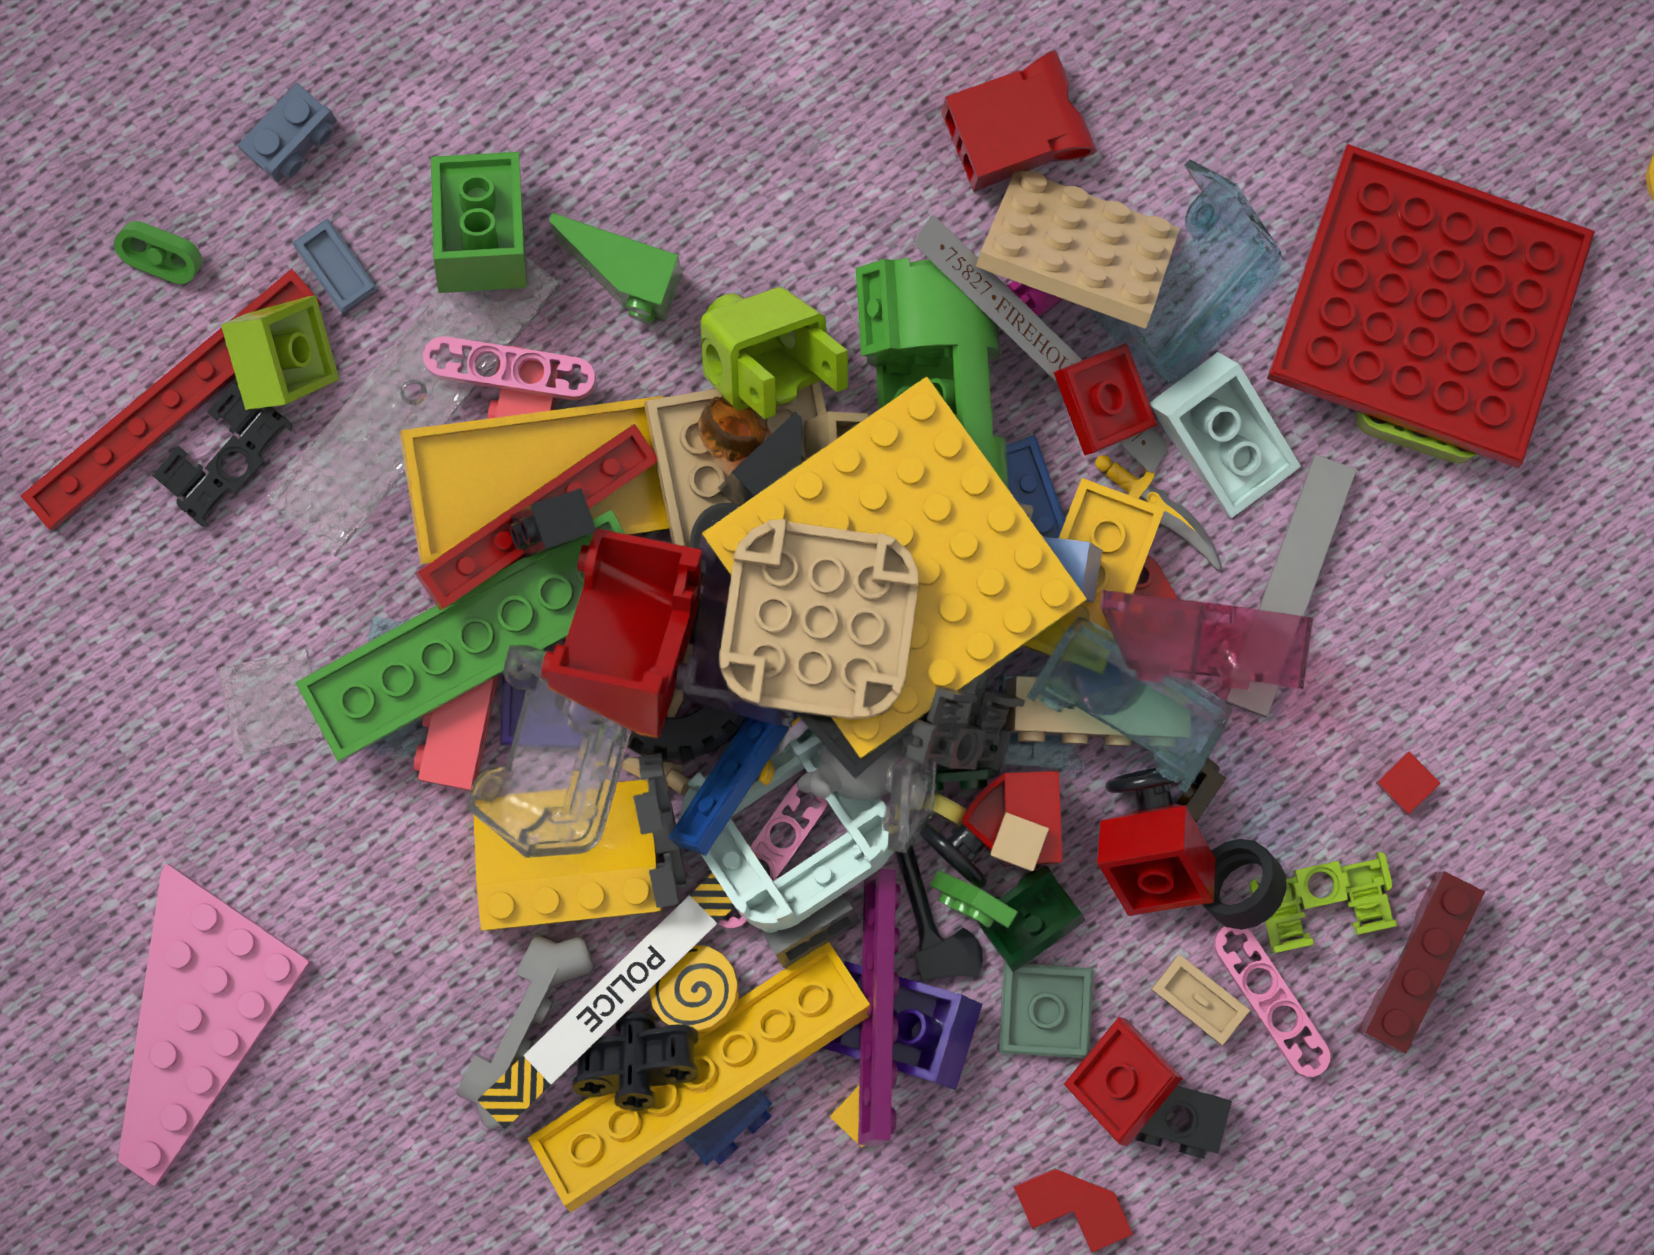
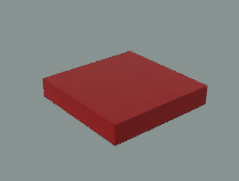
(1105, 399)
(1123, 1081)

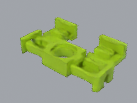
(1359, 880)

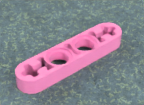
(510, 363)
(777, 857)
(1274, 997)

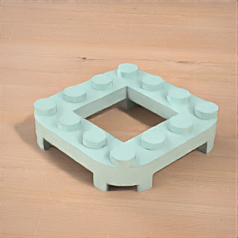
(817, 879)

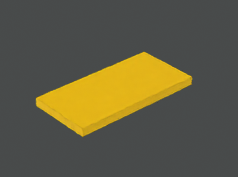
(481, 468)

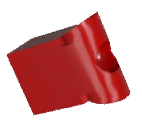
(1016, 123)

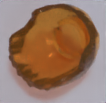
(729, 432)

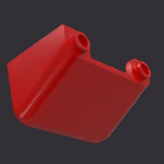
(628, 629)

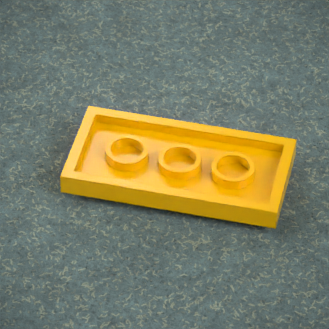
(1124, 532)

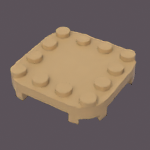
(819, 620)

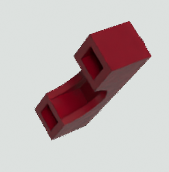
(1423, 962)

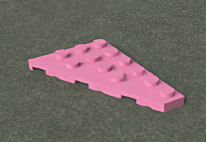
(203, 1007)

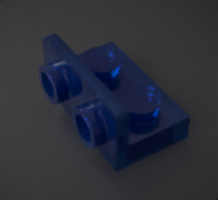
(717, 1136)

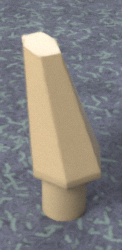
(673, 774)

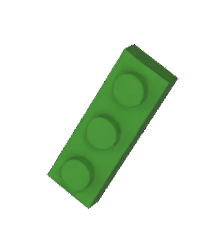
(971, 901)

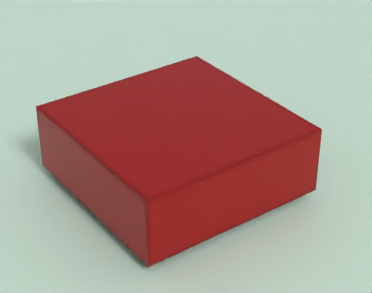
(1408, 783)

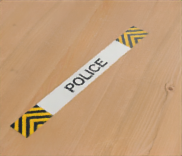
(606, 1002)

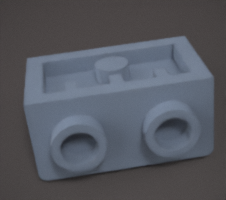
(288, 133)

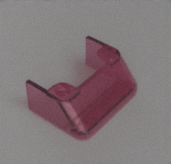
(1207, 639)

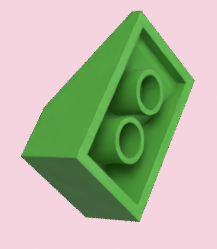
(478, 222)
(630, 271)

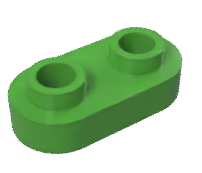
(160, 255)

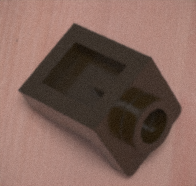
(1200, 795)

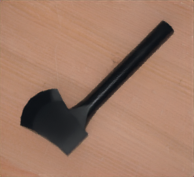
(937, 957)

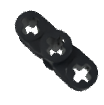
(636, 1061)

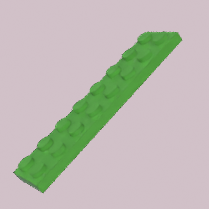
(446, 650)

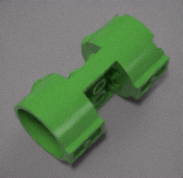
(926, 326)

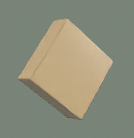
(1019, 842)

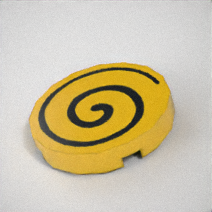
(697, 991)

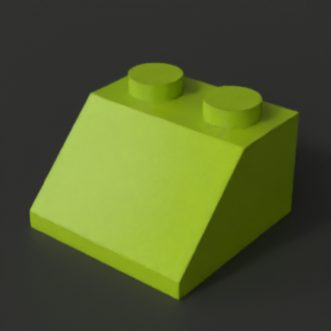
(280, 353)

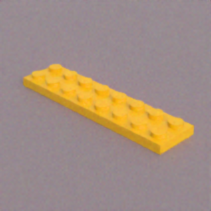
(761, 1040)

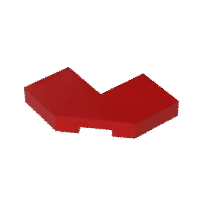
(1060, 1193)

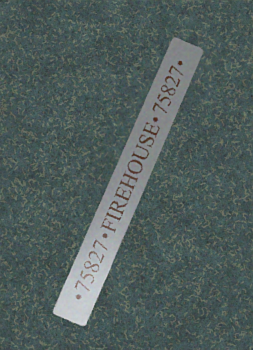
(1017, 320)

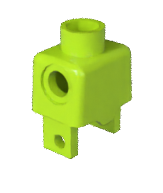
(756, 359)

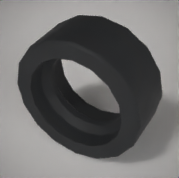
(1263, 901)

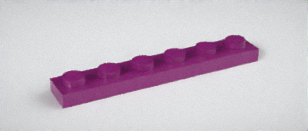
(880, 1029)

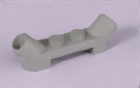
(545, 966)

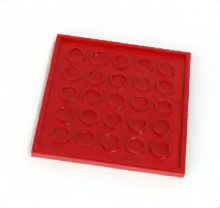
(1432, 306)

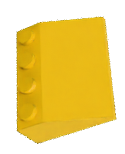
(573, 887)

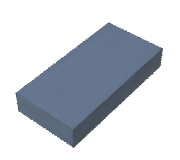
(335, 266)

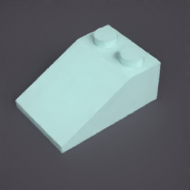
(1225, 433)

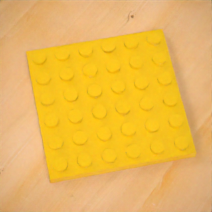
(978, 556)

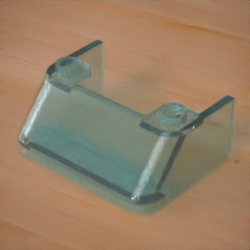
(1207, 281)
(1166, 717)

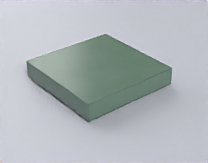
(1046, 1011)

